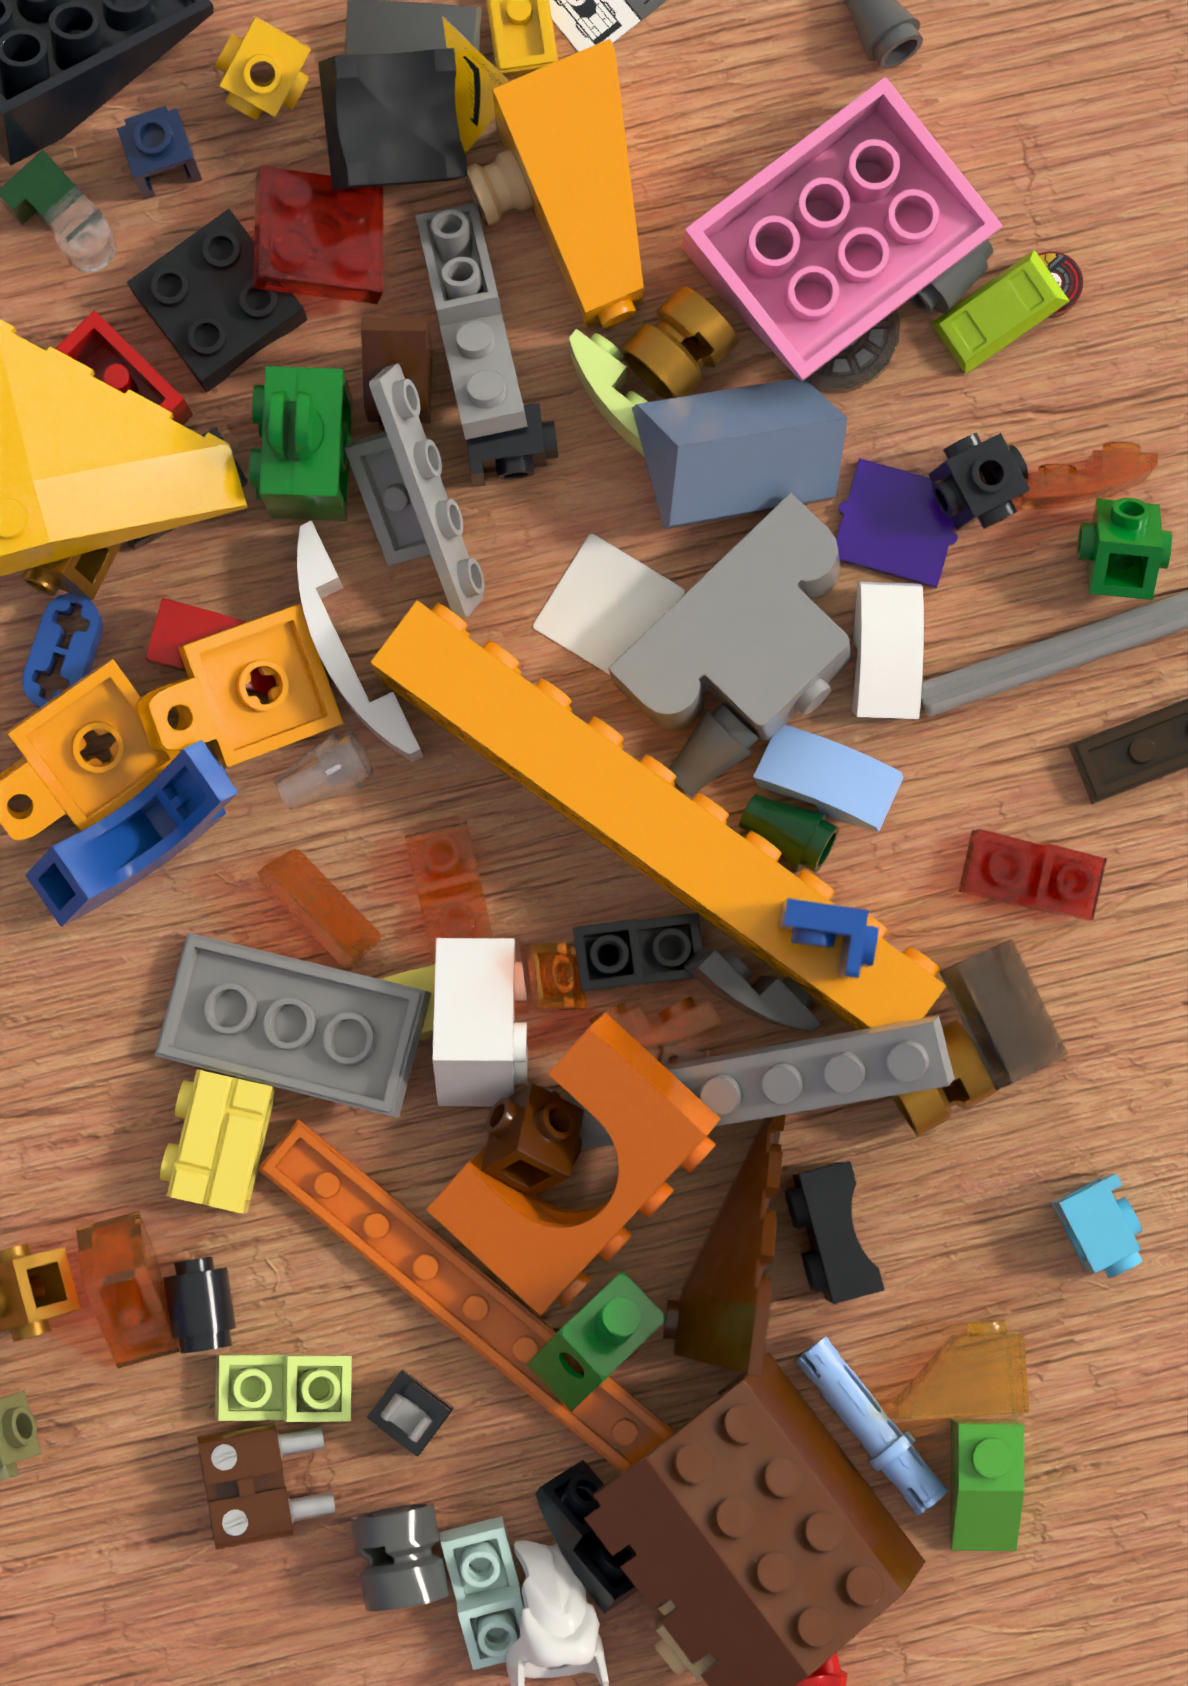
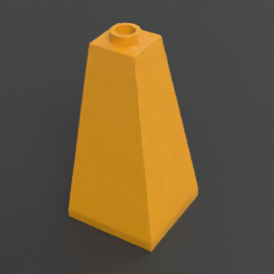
(574, 157)

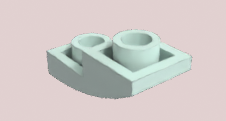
(484, 1588)

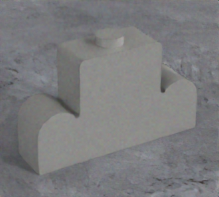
(746, 632)

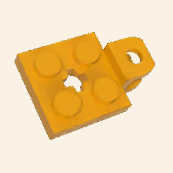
(214, 696)
(52, 764)

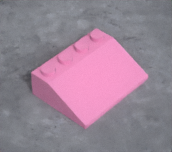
(840, 230)

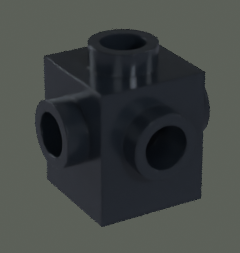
(963, 493)

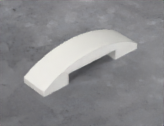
(317, 580)

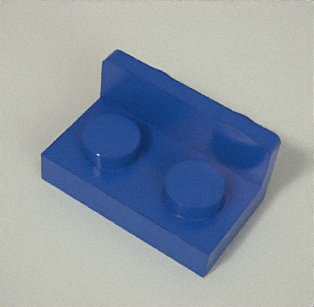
(820, 923)

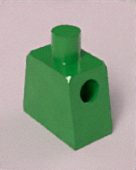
(599, 1339)

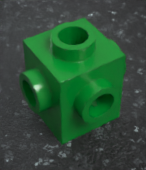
(1124, 548)

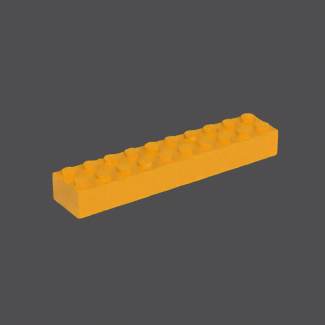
(639, 813)

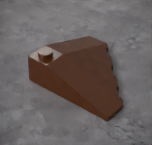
(726, 1294)

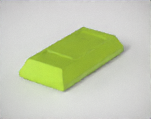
(1000, 312)

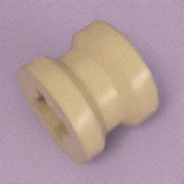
(499, 187)

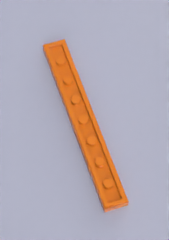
(453, 1290)

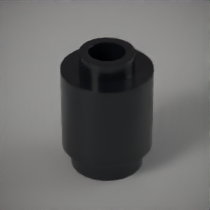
(200, 1305)

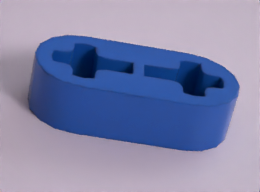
(49, 644)

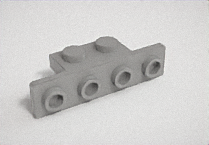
(406, 495)

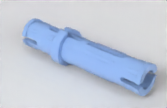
(877, 1433)

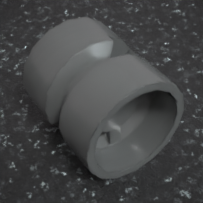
(399, 1557)

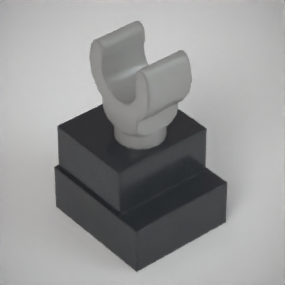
(410, 1412)

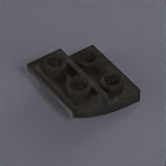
(1003, 1014)

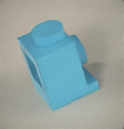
(1101, 1226)

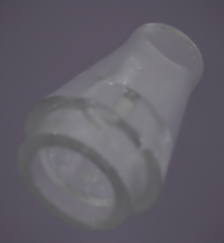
(326, 771)

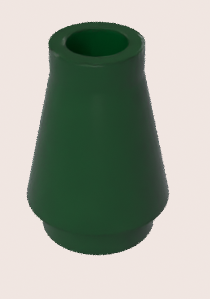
(796, 832)

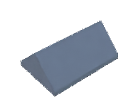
(740, 450)

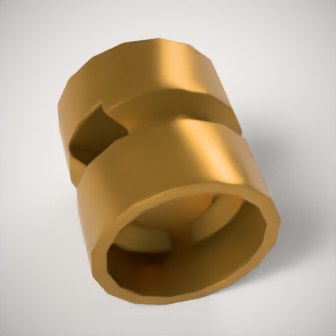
(680, 344)
(972, 1084)

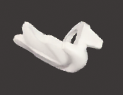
(557, 1623)

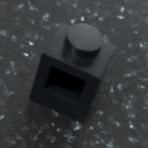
(515, 451)

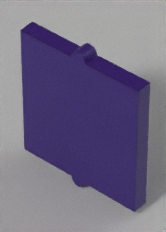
(894, 525)

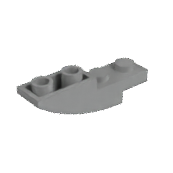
(471, 321)

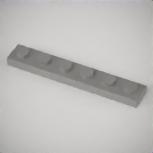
(809, 1074)

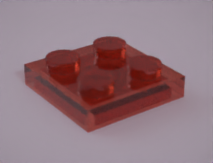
(317, 237)

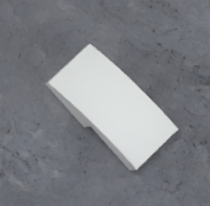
(889, 650)

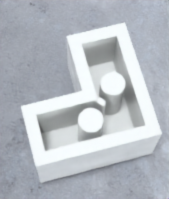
(475, 1034)

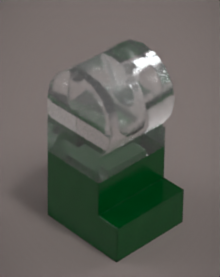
(73, 219)

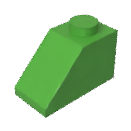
(986, 1484)

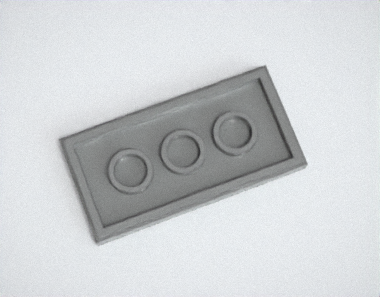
(293, 1024)

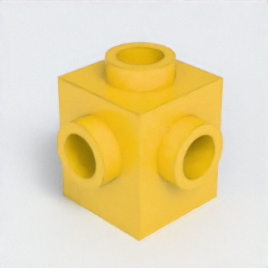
(265, 44)

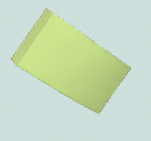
(602, 376)
(283, 1387)

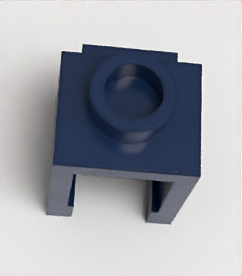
(155, 144)

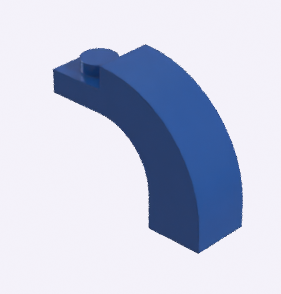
(135, 838)

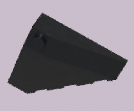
(74, 56)

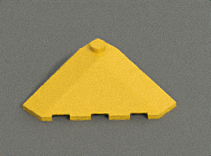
(94, 462)

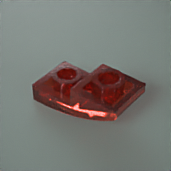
(1032, 875)

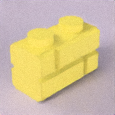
(218, 1141)

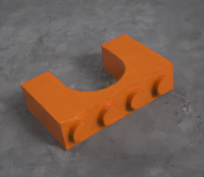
(654, 1129)

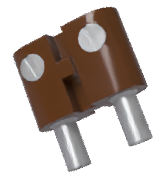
(248, 1485)

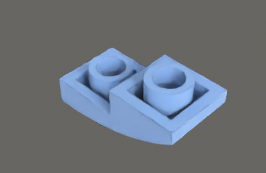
(830, 775)

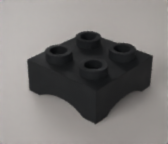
(391, 119)
(208, 301)
(825, 1208)

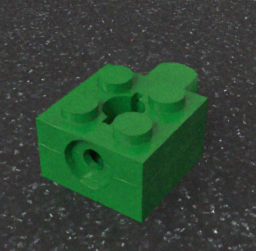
(303, 432)

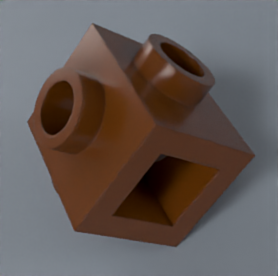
(532, 1139)

